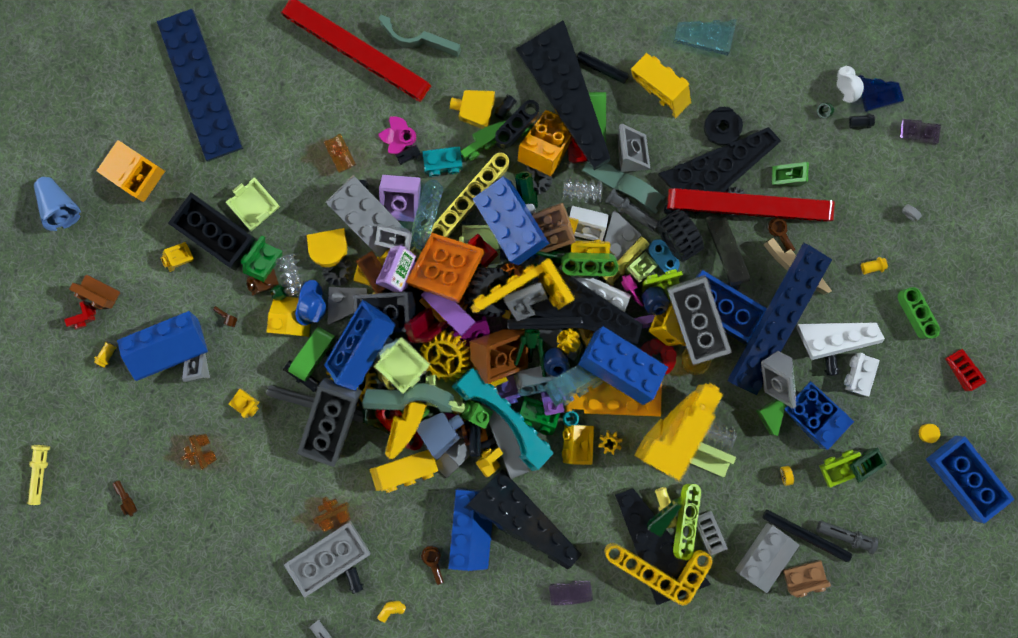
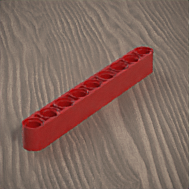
(356, 48)
(750, 205)

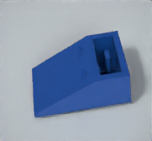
(819, 416)

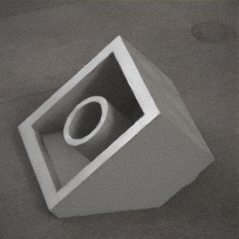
(779, 378)

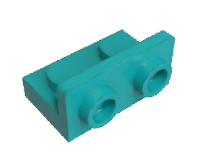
(442, 161)

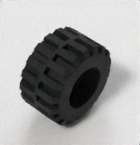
(680, 235)
(478, 286)

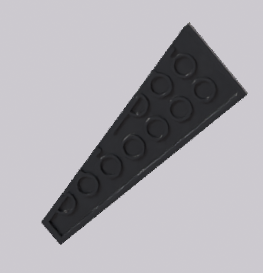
(559, 76)

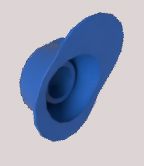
(310, 303)

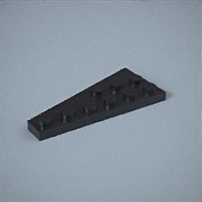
(722, 166)
(592, 307)
(518, 516)
(651, 547)

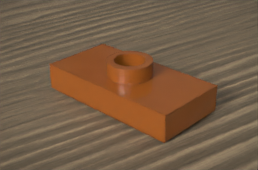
(371, 269)

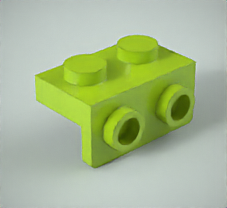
(838, 470)

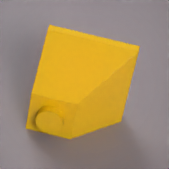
(283, 318)

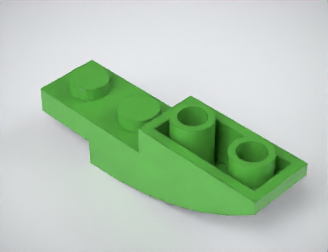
(486, 139)

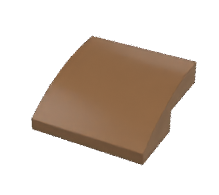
(555, 226)

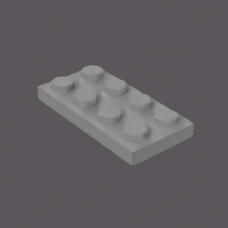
(361, 212)
(327, 559)

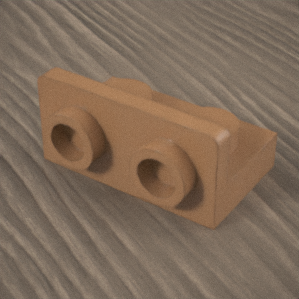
(806, 579)

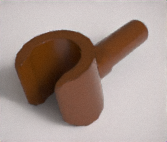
(229, 319)

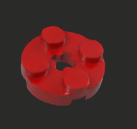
(667, 353)

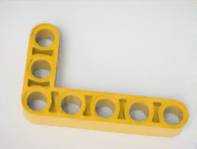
(658, 575)

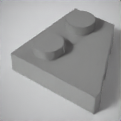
(621, 235)
(342, 302)

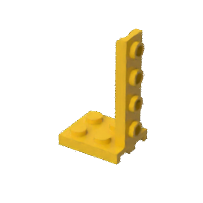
(548, 277)

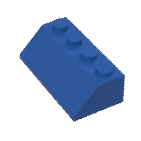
(162, 345)
(359, 346)
(469, 535)

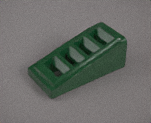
(876, 459)
(662, 520)

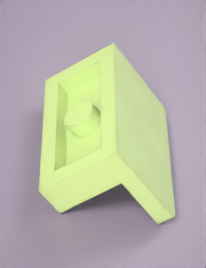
(712, 459)

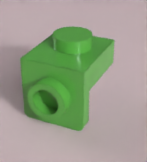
(476, 414)

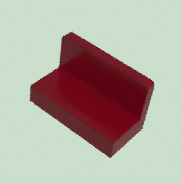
(423, 327)

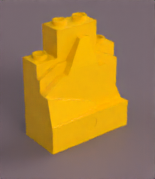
(677, 437)

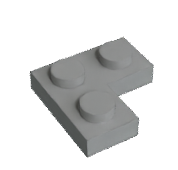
(520, 301)

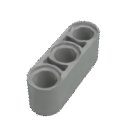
(531, 381)

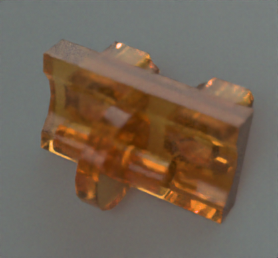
(339, 153)
(203, 459)
(324, 519)

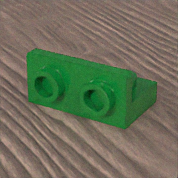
(260, 259)
(534, 416)

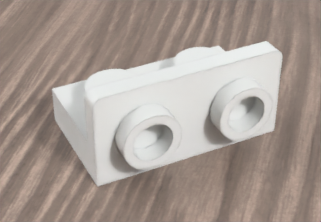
(861, 374)

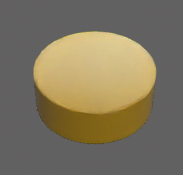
(929, 433)

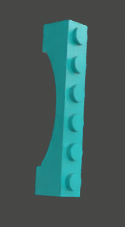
(533, 449)

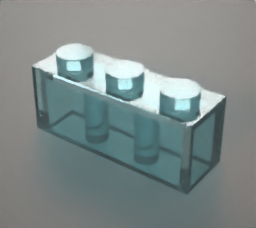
(571, 383)

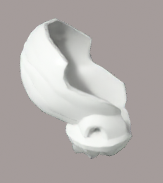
(849, 84)

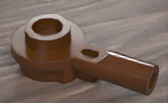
(778, 228)
(128, 505)
(431, 557)

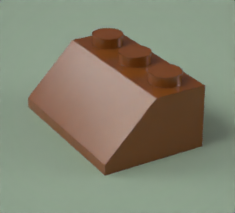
(496, 354)

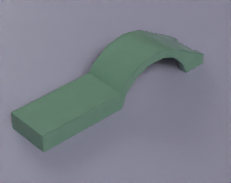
(425, 38)
(626, 184)
(397, 400)

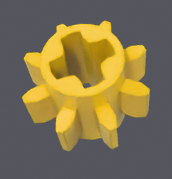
(568, 341)
(607, 447)

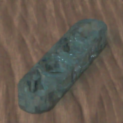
(427, 196)

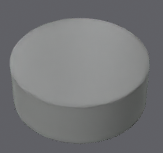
(911, 212)

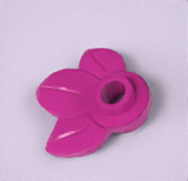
(395, 135)
(629, 284)

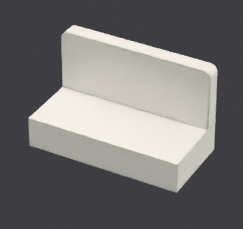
(590, 224)

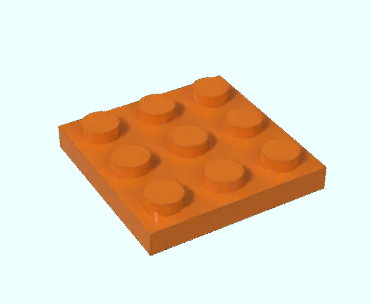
(445, 267)

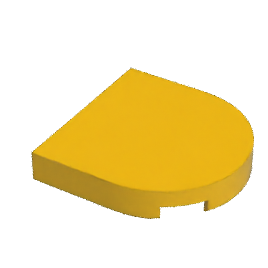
(327, 247)

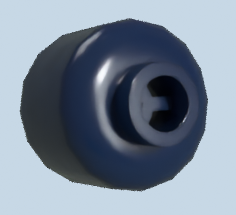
(655, 300)
(556, 362)

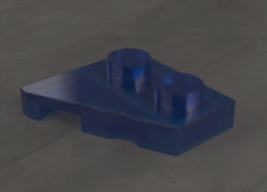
(880, 93)

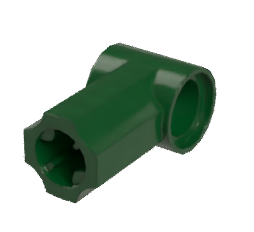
(525, 188)

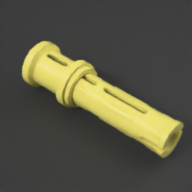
(627, 258)
(38, 465)

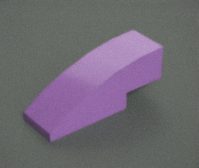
(450, 312)

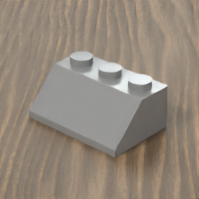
(767, 557)

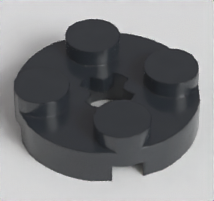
(730, 118)

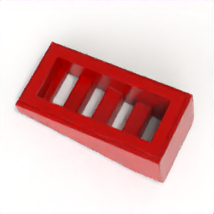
(975, 373)

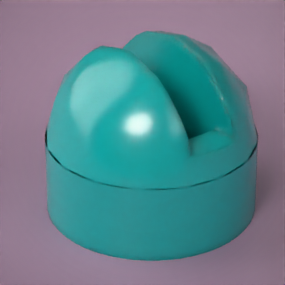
(570, 414)

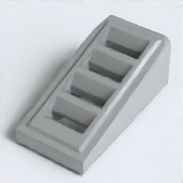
(716, 549)

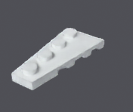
(613, 295)
(835, 338)

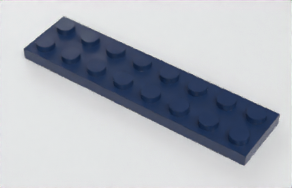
(199, 85)
(780, 316)

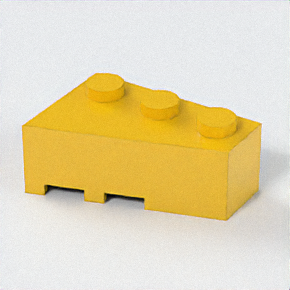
(663, 83)
(404, 471)

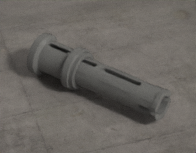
(624, 205)
(855, 538)

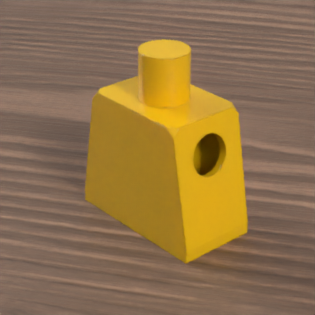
(475, 107)
(667, 328)

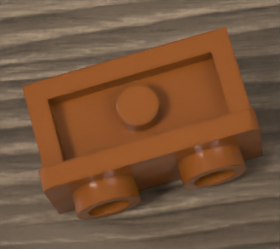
(96, 291)

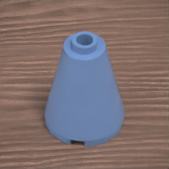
(54, 205)

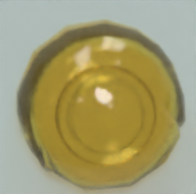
(696, 369)

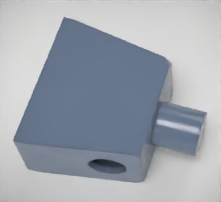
(439, 433)

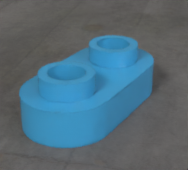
(662, 257)

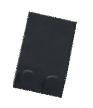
(398, 306)

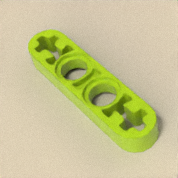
(690, 522)

